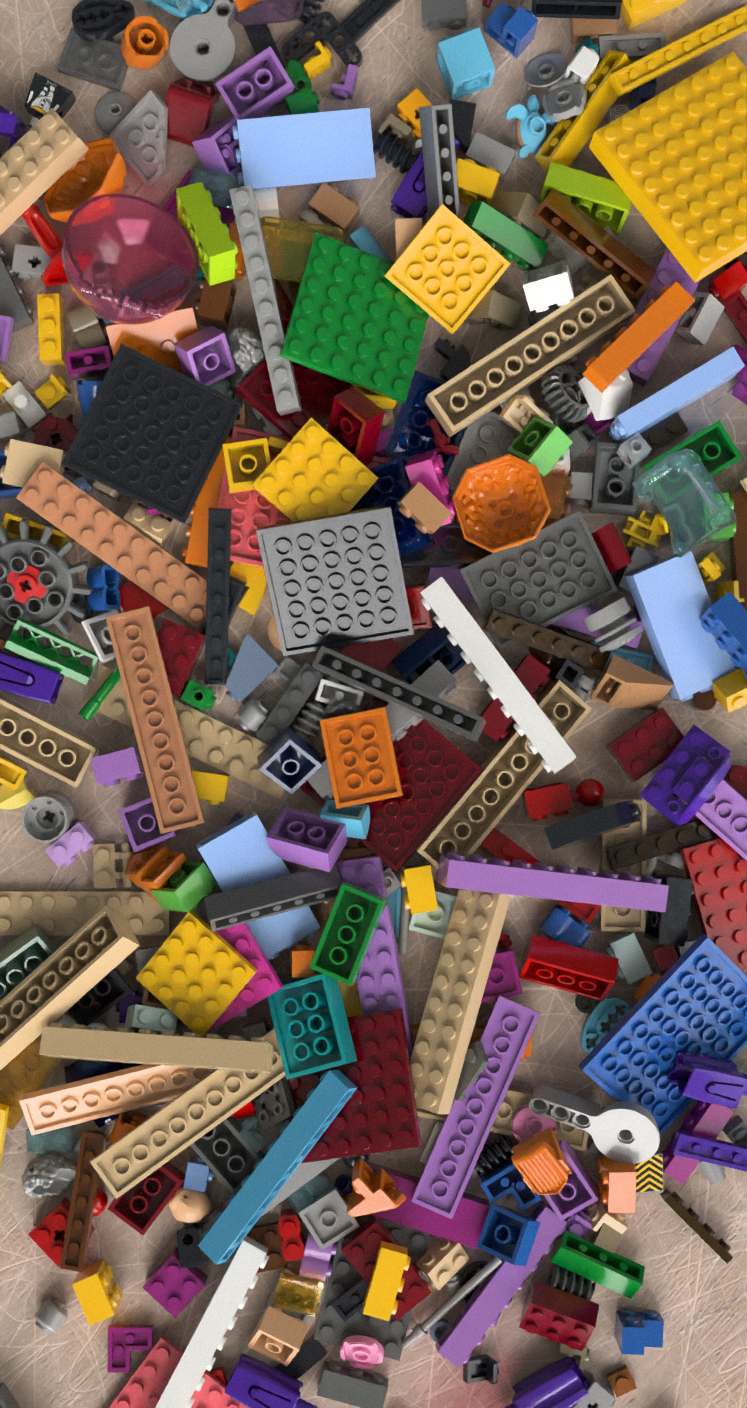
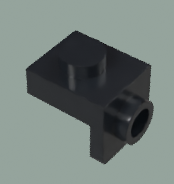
(480, 1369)

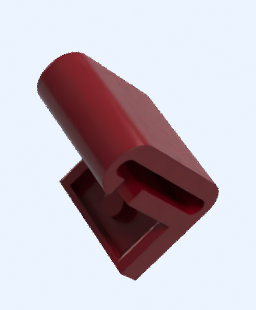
(189, 109)
(611, 548)

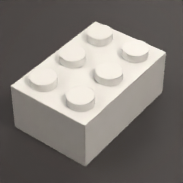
(548, 286)

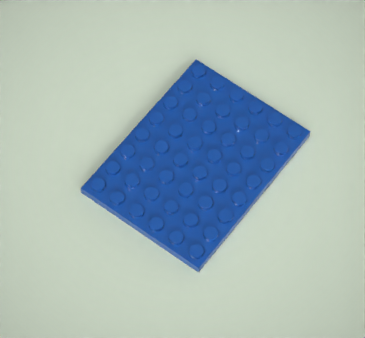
(691, 1010)

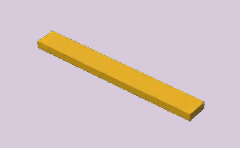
(679, 51)

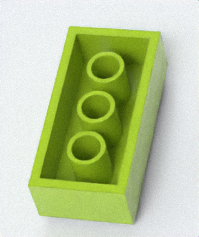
(592, 194)
(210, 236)

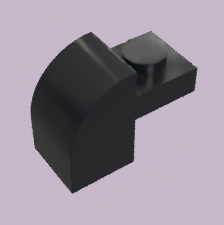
(457, 360)

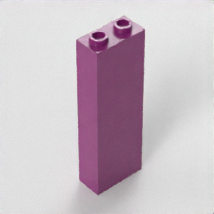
(462, 1228)

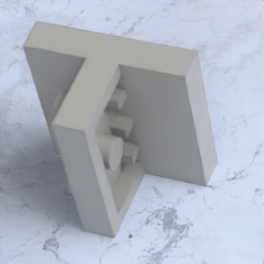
(328, 1218)

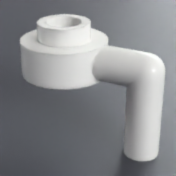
(674, 860)

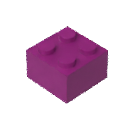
(174, 1286)

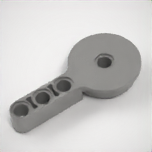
(198, 33)
(621, 1131)

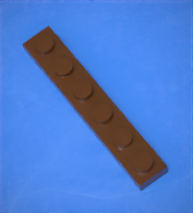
(82, 1203)

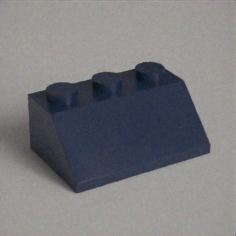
(425, 652)

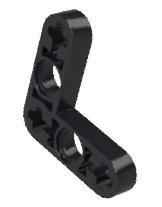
(327, 34)

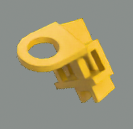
(656, 525)

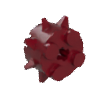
(54, 428)

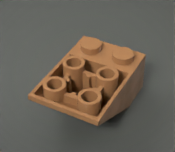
(629, 686)

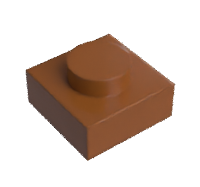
(621, 1381)

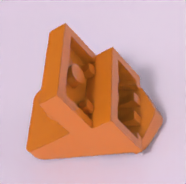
(153, 867)
(542, 1163)
(372, 1191)

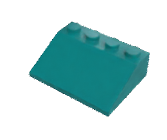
(311, 1026)

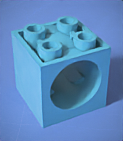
(465, 63)

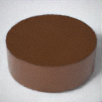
(704, 700)

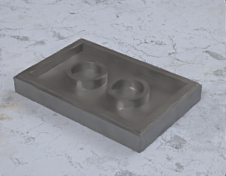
(93, 61)

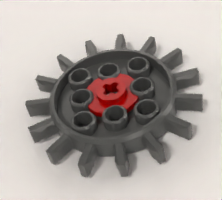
(39, 589)

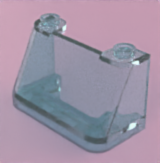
(686, 500)

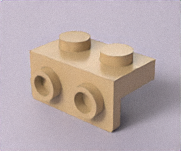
(520, 412)
(599, 1215)
(442, 1262)

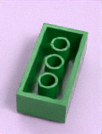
(711, 446)
(348, 933)

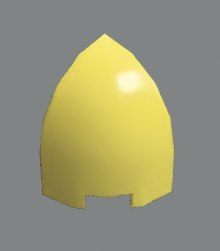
(15, 798)

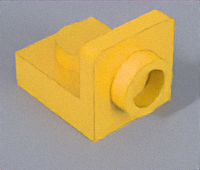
(317, 65)
(52, 392)

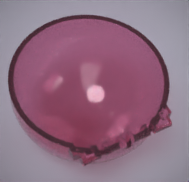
(128, 258)

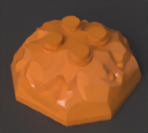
(93, 174)
(501, 503)

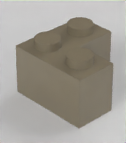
(520, 209)
(496, 311)

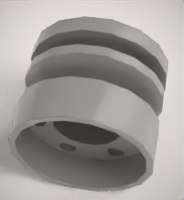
(613, 625)
(36, 819)

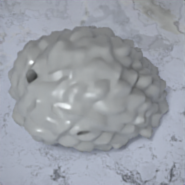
(246, 353)
(48, 1175)

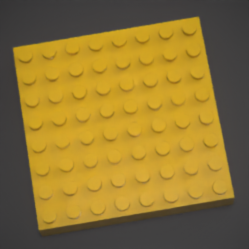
(687, 164)

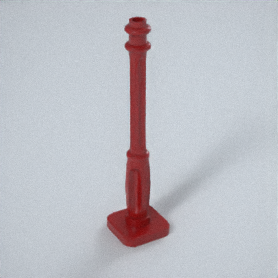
(49, 241)

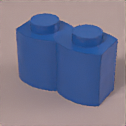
(105, 588)
(565, 929)

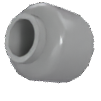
(253, 714)
(51, 1316)

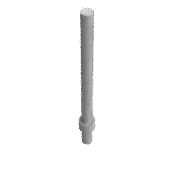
(420, 1329)

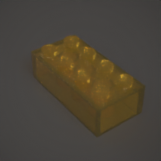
(24, 1075)

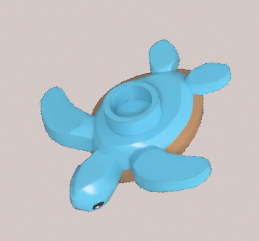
(530, 126)

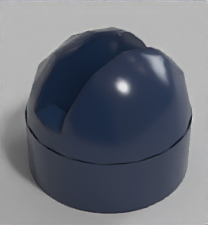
(344, 1184)

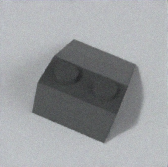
(613, 483)

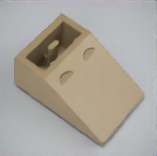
(153, 526)

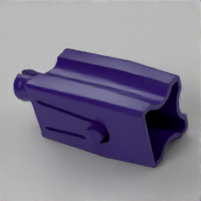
(411, 197)
(29, 679)
(708, 1079)
(263, 1386)
(551, 1387)

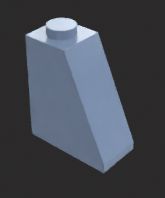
(249, 670)

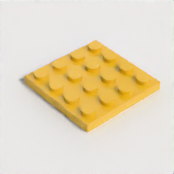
(447, 269)
(314, 476)
(196, 974)

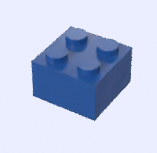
(508, 1234)

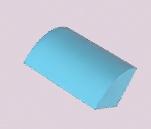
(366, 242)
(355, 817)

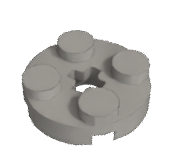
(573, 105)

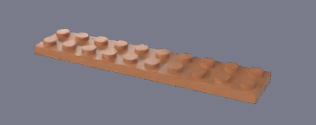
(116, 543)
(155, 720)

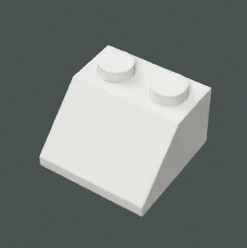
(612, 401)

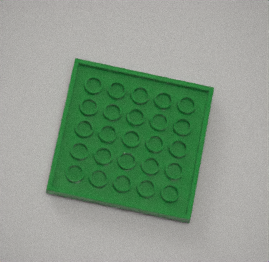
(354, 320)

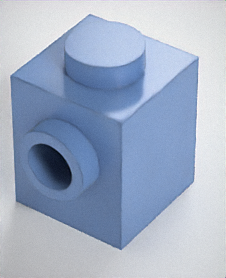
(197, 1174)

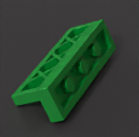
(48, 657)

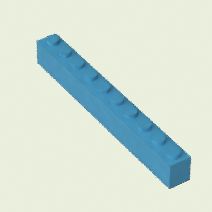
(277, 1166)

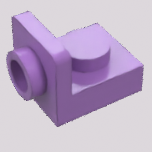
(348, 82)
(578, 1223)

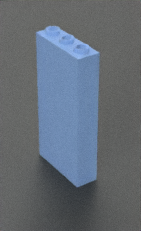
(305, 148)
(676, 396)
(670, 605)
(242, 857)

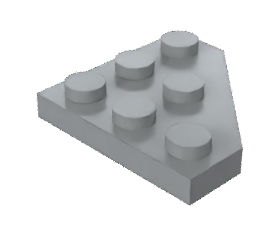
(143, 138)

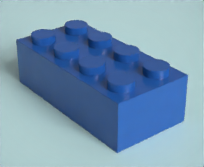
(728, 625)

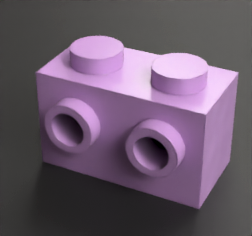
(74, 841)

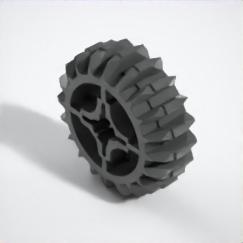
(564, 393)

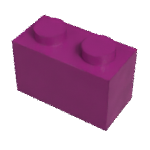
(88, 362)

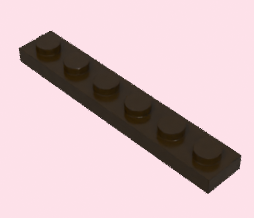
(546, 639)
(659, 844)

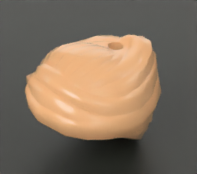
(189, 1205)

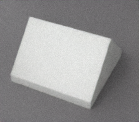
(100, 637)

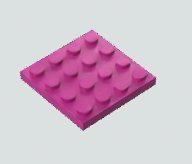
(261, 984)

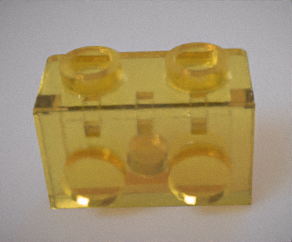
(298, 1294)

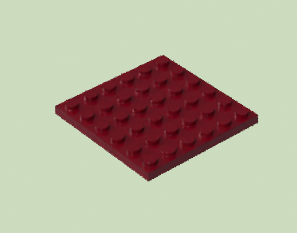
(431, 780)
(383, 1107)

